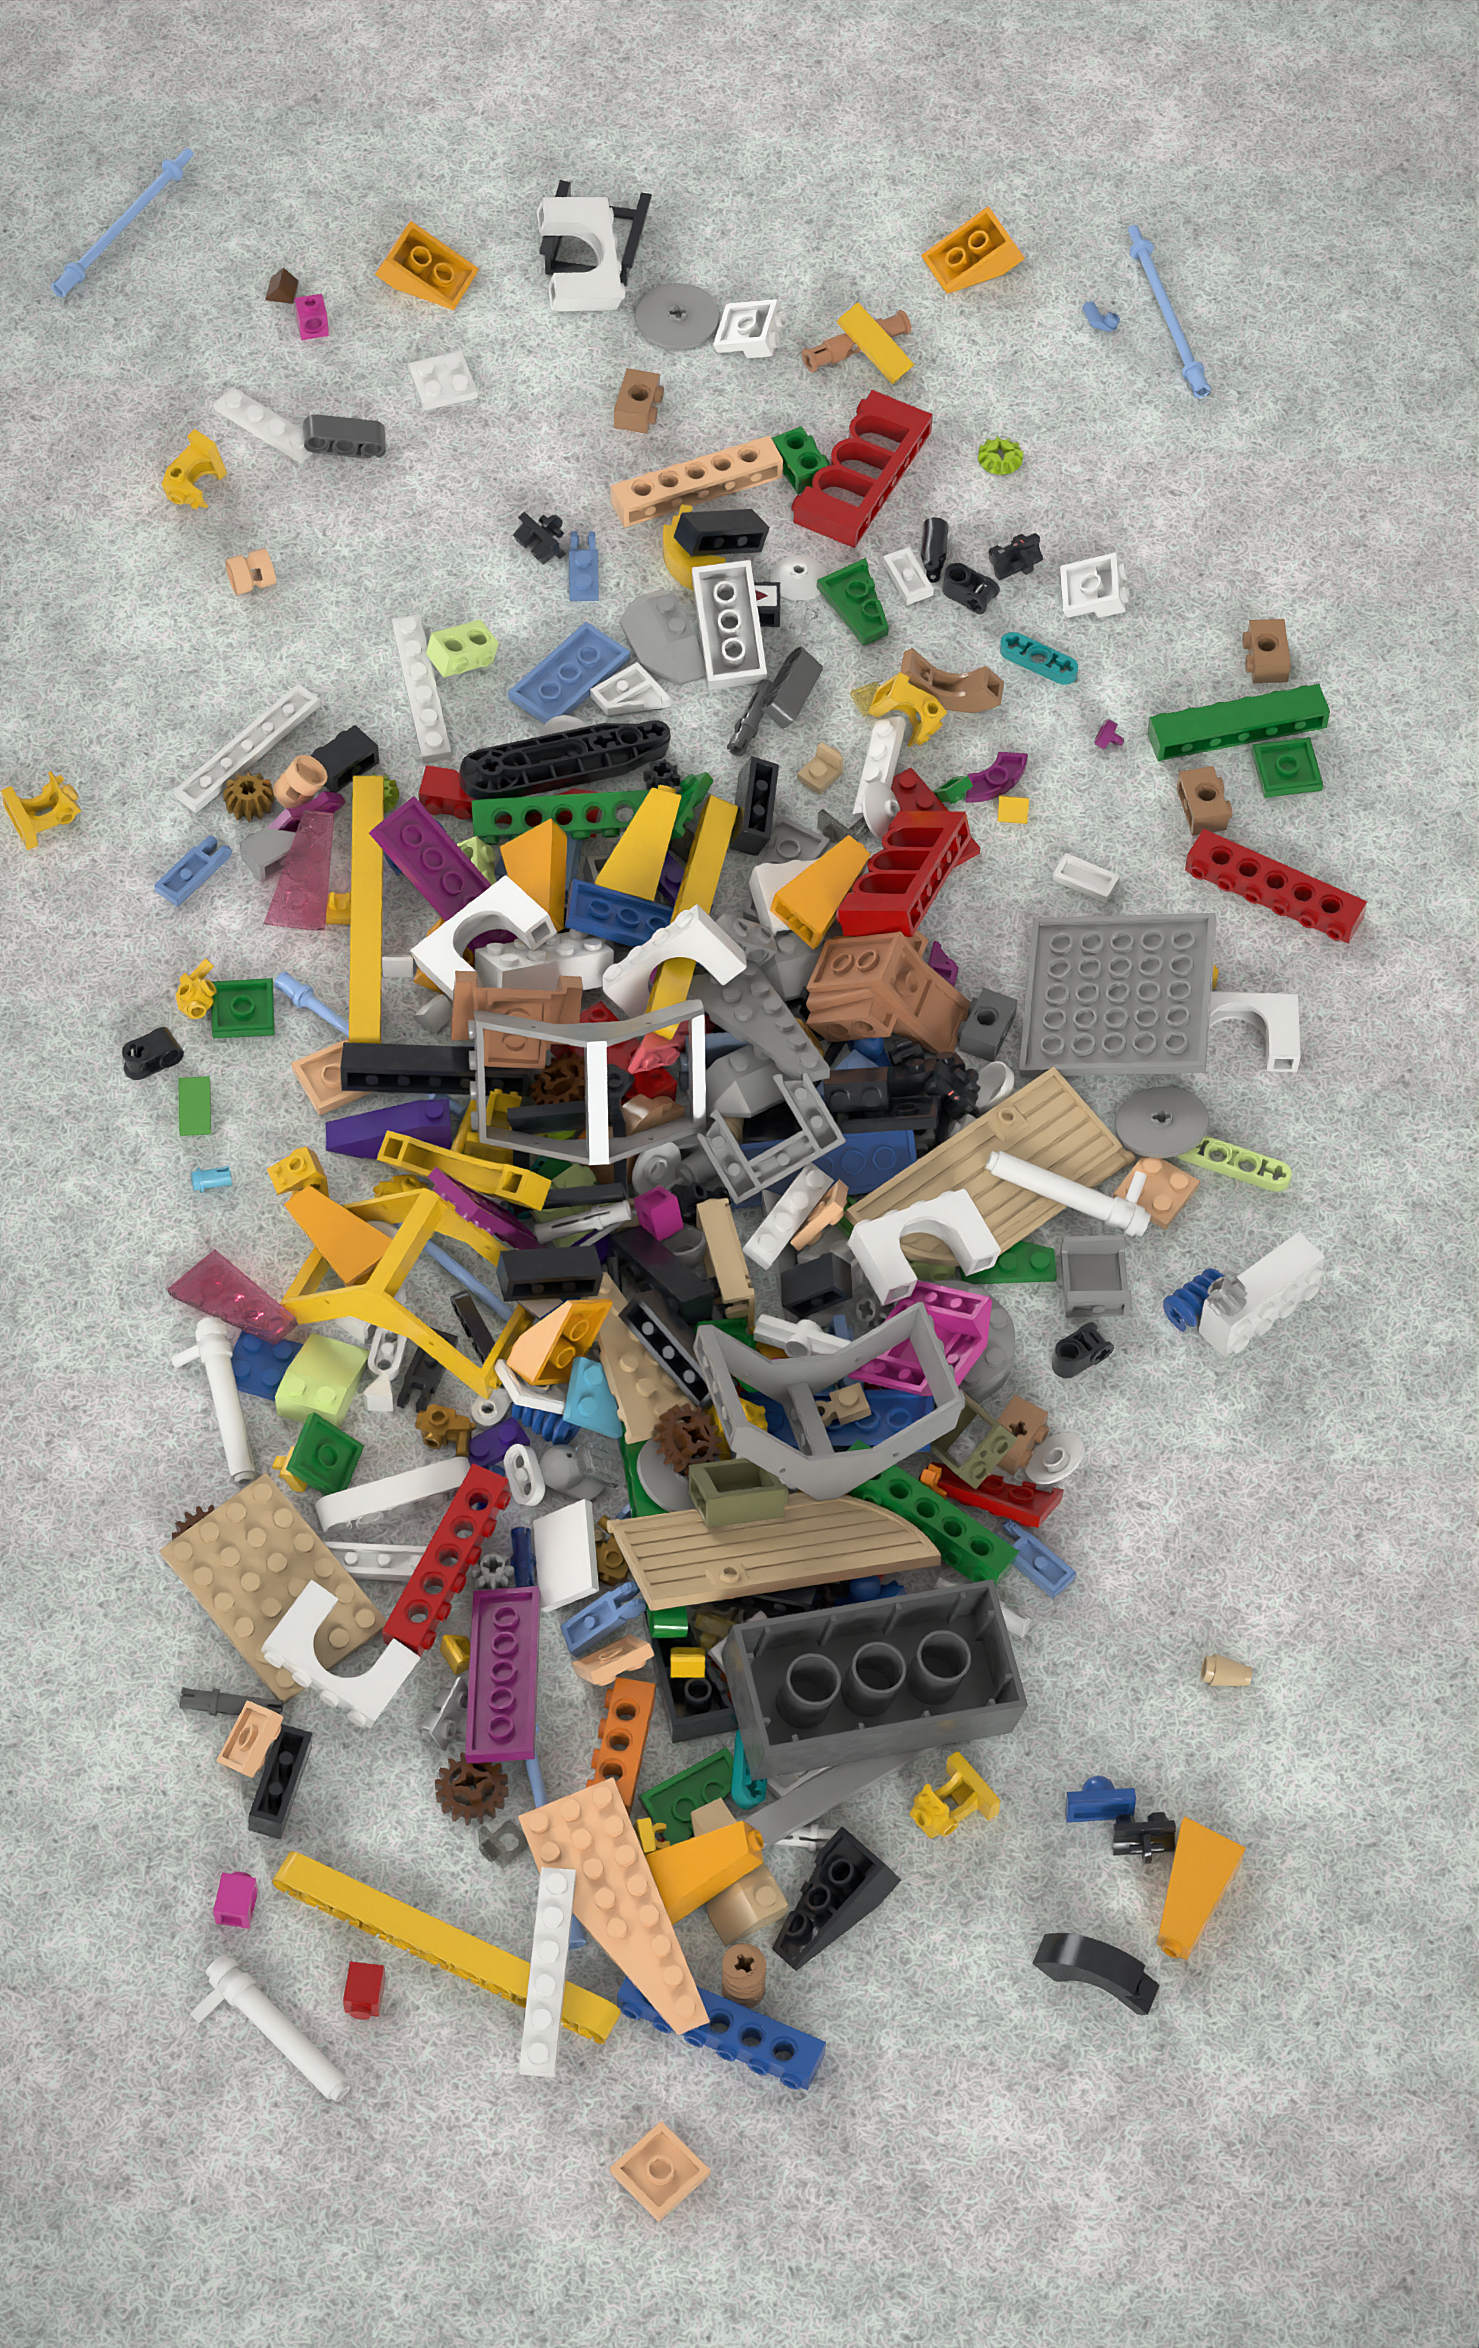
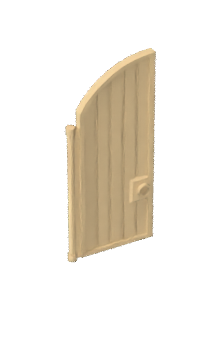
(1038, 1124)
(814, 1544)

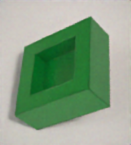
(953, 789)

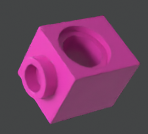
(311, 316)
(659, 1212)
(235, 1899)

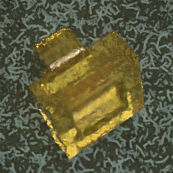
(713, 1629)

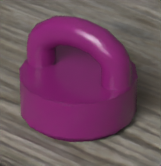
(1107, 734)

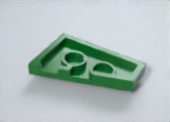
(1018, 1264)
(687, 1791)

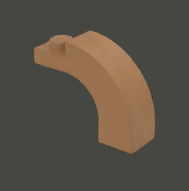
(955, 692)
(640, 1115)

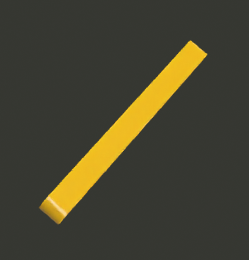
(697, 887)
(366, 912)
(435, 1941)

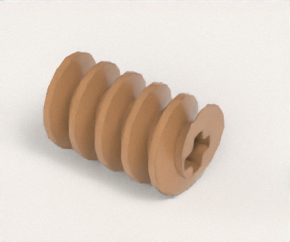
(744, 1975)

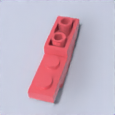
(658, 1051)

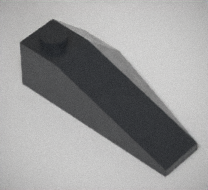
(838, 1895)

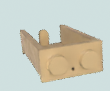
(726, 1259)

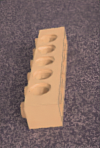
(696, 481)

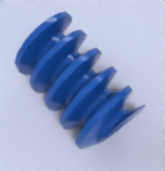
(1188, 1302)
(546, 1423)

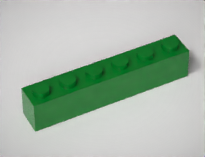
(1238, 722)

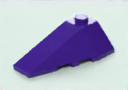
(364, 1133)

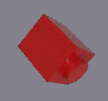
(364, 1990)

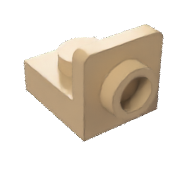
(822, 769)

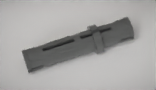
(747, 726)
(224, 1703)

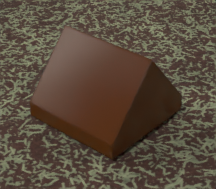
(282, 287)

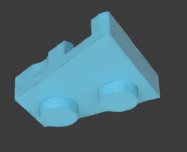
(590, 1399)

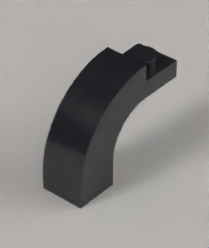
(1099, 1964)

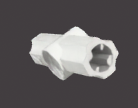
(797, 1339)

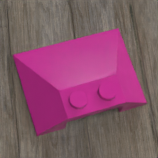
(959, 1322)

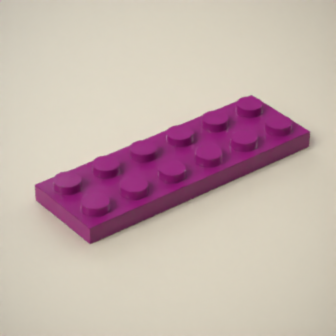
(435, 865)
(483, 1211)
(503, 1675)

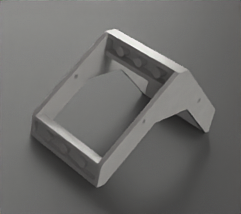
(594, 1037)
(798, 1379)

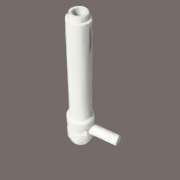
(1113, 1211)
(216, 1355)
(241, 1991)

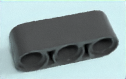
(344, 436)
(791, 687)

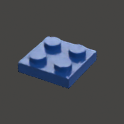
(261, 1365)

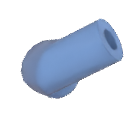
(1096, 320)

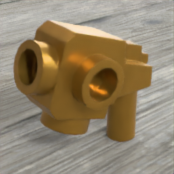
(442, 1425)
(610, 1560)

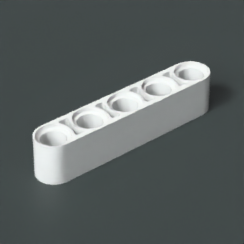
(391, 1496)

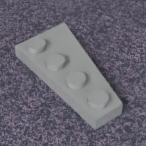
(788, 843)

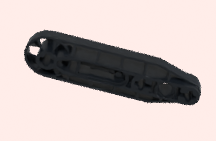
(562, 759)

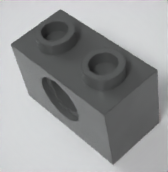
(990, 1009)

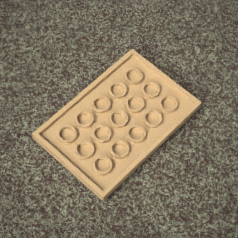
(252, 1565)

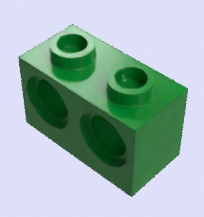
(799, 458)

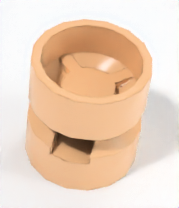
(240, 573)
(300, 782)

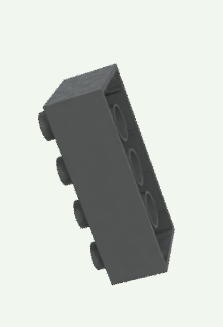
(873, 1679)

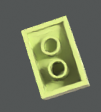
(321, 1380)

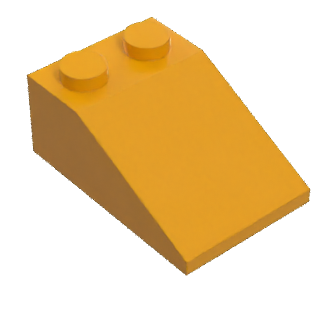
(973, 253)
(426, 268)
(548, 1348)

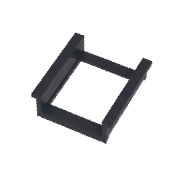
(551, 244)
(569, 1117)

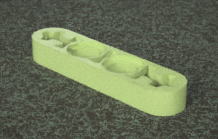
(1236, 1155)

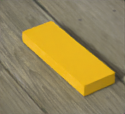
(875, 343)

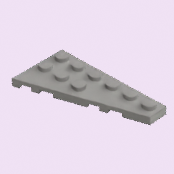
(757, 1014)

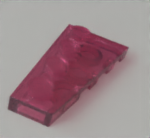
(304, 881)
(227, 1293)

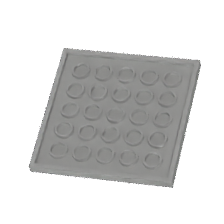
(1118, 995)

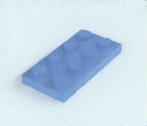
(569, 673)

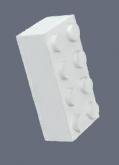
(729, 624)
(563, 954)
(1273, 1291)

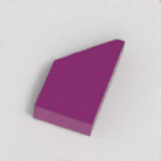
(942, 964)

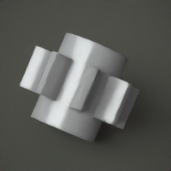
(1227, 1296)
(872, 1311)
(493, 1562)

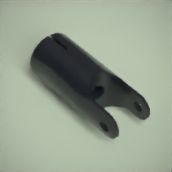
(934, 546)

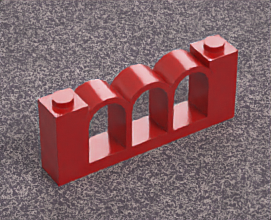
(841, 519)
(905, 874)

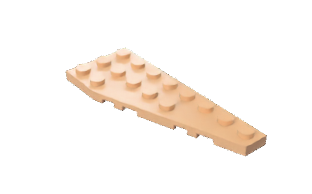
(617, 1895)

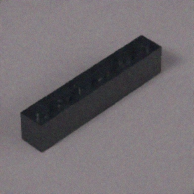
(422, 1070)

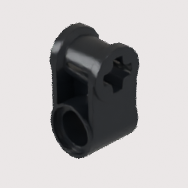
(968, 587)
(153, 1051)
(1085, 1349)

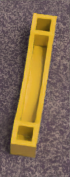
(488, 1178)

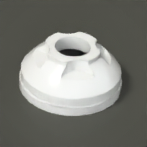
(996, 1085)

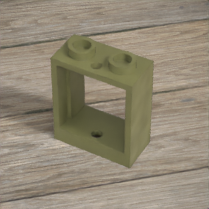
(986, 1454)
(740, 1505)

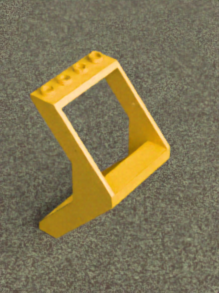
(374, 1302)

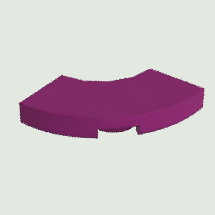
(997, 778)
(290, 817)

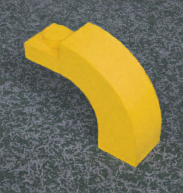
(677, 559)

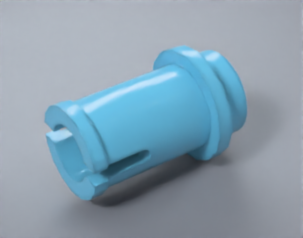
(210, 1178)

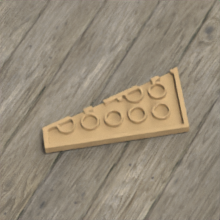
(633, 1373)

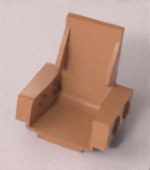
(882, 987)
(509, 1049)

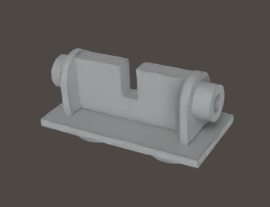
(452, 1703)

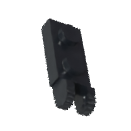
(424, 1375)

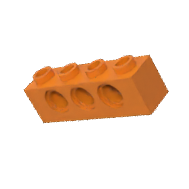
(630, 1698)

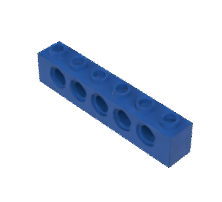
(742, 2023)

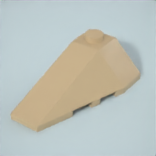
(748, 1902)

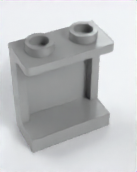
(1095, 1276)

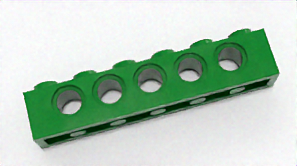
(609, 803)
(958, 1537)

